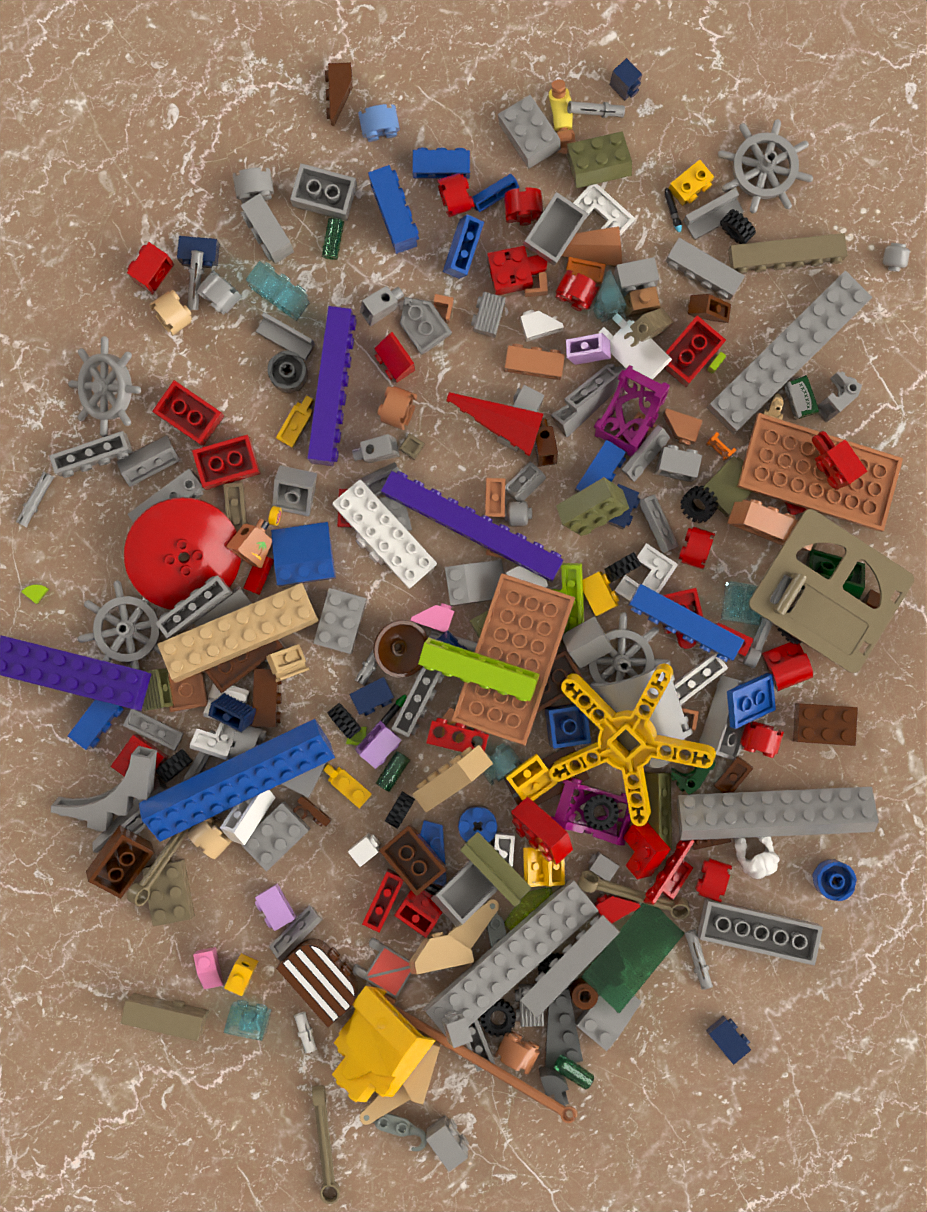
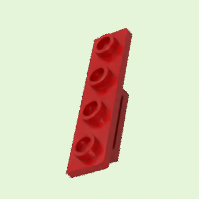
(672, 876)

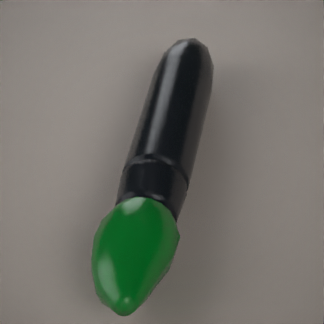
(394, 709)

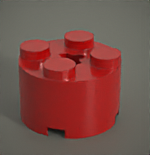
(454, 194)
(523, 205)
(577, 290)
(697, 547)
(761, 738)
(714, 879)

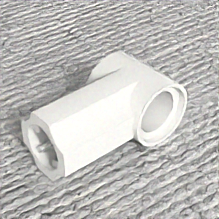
(235, 692)

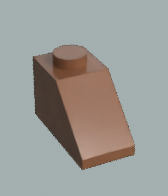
(682, 426)

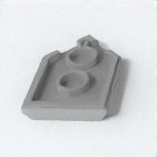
(423, 324)

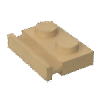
(287, 662)

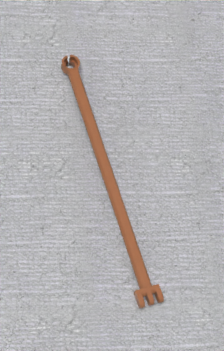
(489, 1067)

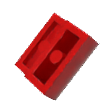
(788, 665)
(419, 912)

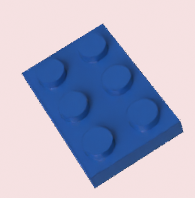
(751, 700)

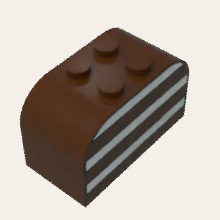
(320, 979)

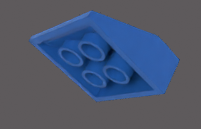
(303, 554)

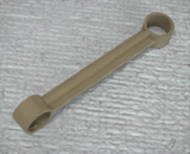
(590, 882)
(139, 892)
(319, 1103)

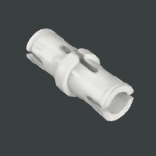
(305, 1032)

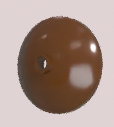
(406, 659)

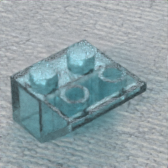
(736, 606)

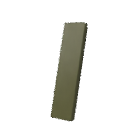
(660, 803)
(496, 868)

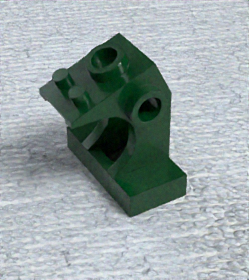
(697, 776)

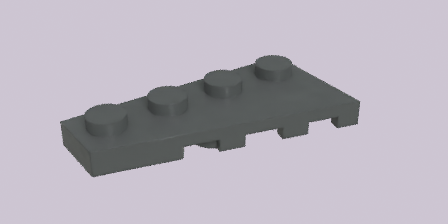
(562, 1031)

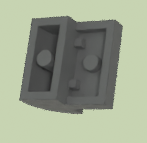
(554, 1084)

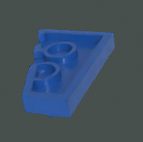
(434, 836)

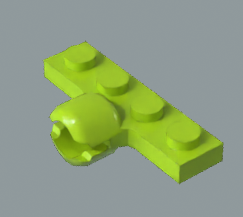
(573, 585)

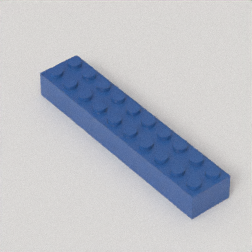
(236, 780)

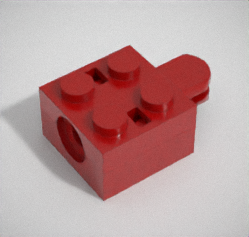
(513, 270)
(837, 461)
(687, 599)

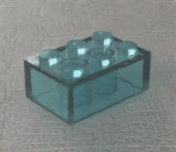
(278, 290)

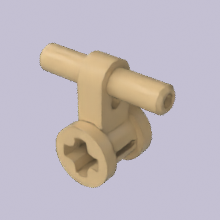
(775, 407)

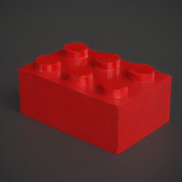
(693, 350)
(188, 413)
(226, 462)
(541, 831)

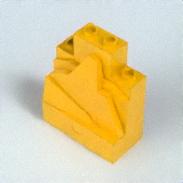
(377, 1048)

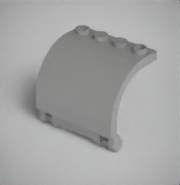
(625, 694)

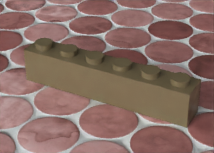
(788, 252)

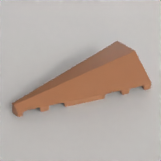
(596, 246)

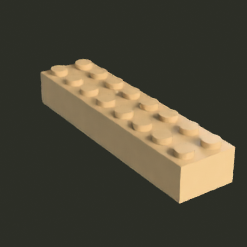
(237, 633)

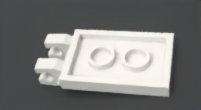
(645, 357)

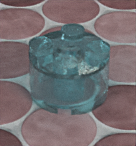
(503, 763)

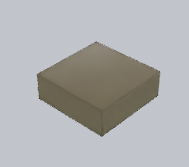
(411, 446)

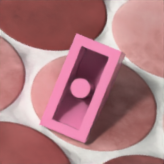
(435, 617)
(208, 968)

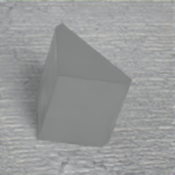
(587, 642)

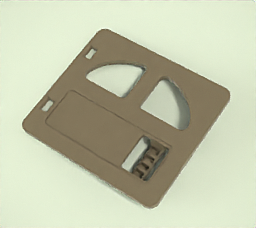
(825, 613)

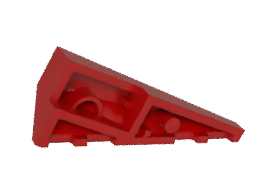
(510, 422)

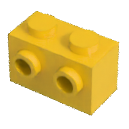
(691, 182)
(599, 593)

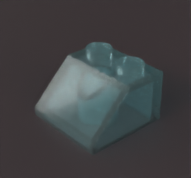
(609, 299)
(248, 1020)

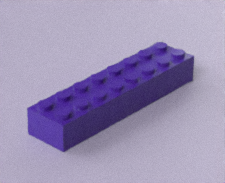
(331, 385)
(73, 673)

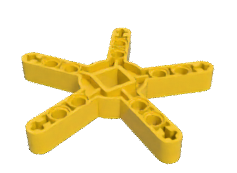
(615, 754)

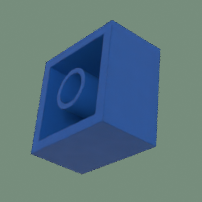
(567, 726)

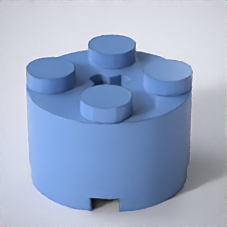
(379, 122)

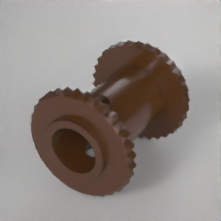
(583, 1002)

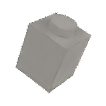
(602, 866)

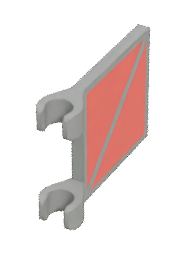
(387, 971)

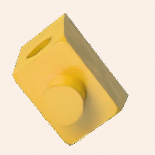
(241, 975)

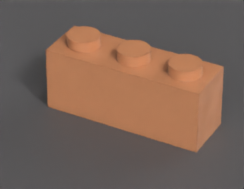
(534, 362)

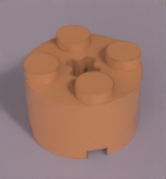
(397, 407)
(517, 1052)

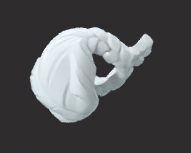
(762, 864)

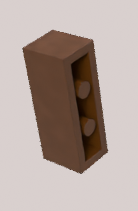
(266, 699)

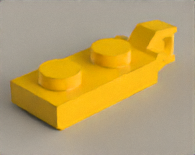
(295, 422)
(347, 785)

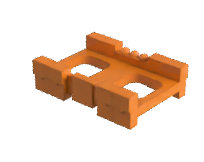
(723, 450)

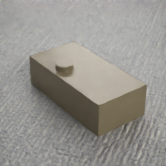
(164, 1016)

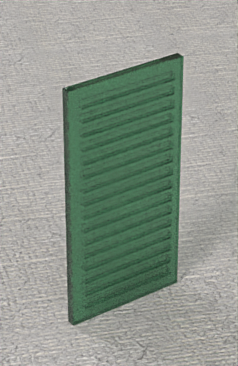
(632, 956)

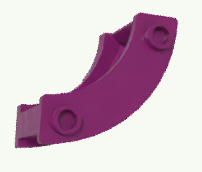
(655, 397)
(566, 817)

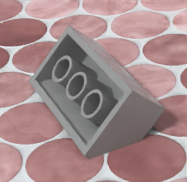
(717, 725)

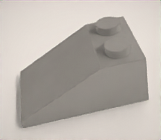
(473, 582)
(604, 1023)

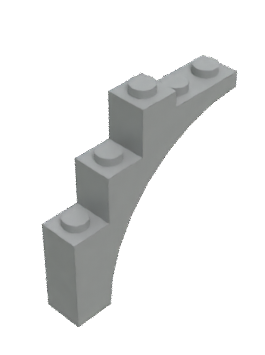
(99, 809)

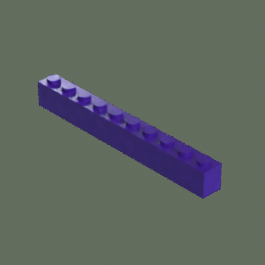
(471, 526)

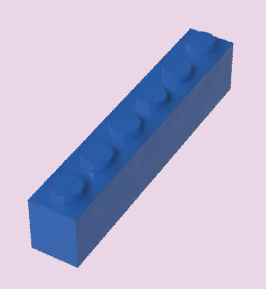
(689, 624)

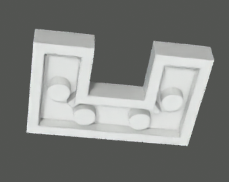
(597, 199)
(660, 567)
(213, 744)

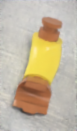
(562, 120)

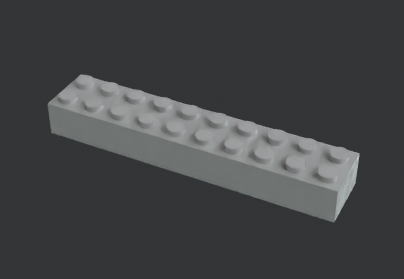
(789, 352)
(776, 813)
(514, 955)

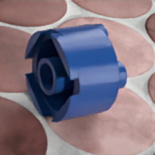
(477, 813)
(844, 883)

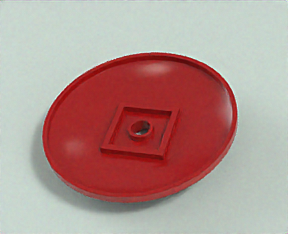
(175, 528)

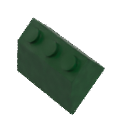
(825, 565)

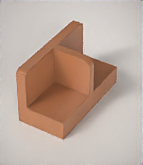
(495, 497)

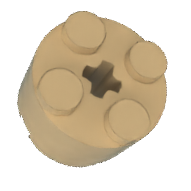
(171, 313)
(209, 837)

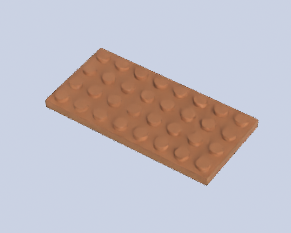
(784, 468)
(524, 631)

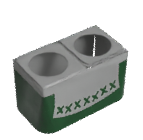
(801, 397)

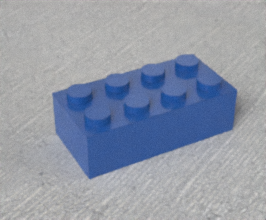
(393, 209)

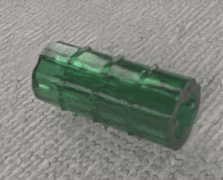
(332, 238)
(393, 771)
(574, 1072)

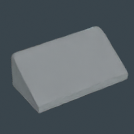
(377, 479)
(525, 482)

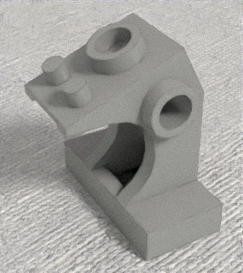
(833, 405)

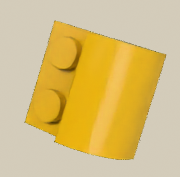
(531, 778)
(541, 872)

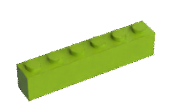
(478, 669)

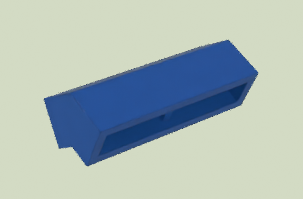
(492, 191)

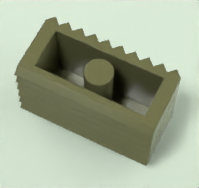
(158, 690)

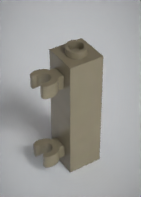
(649, 326)

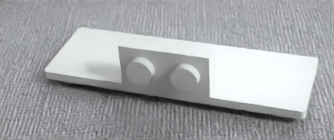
(383, 534)

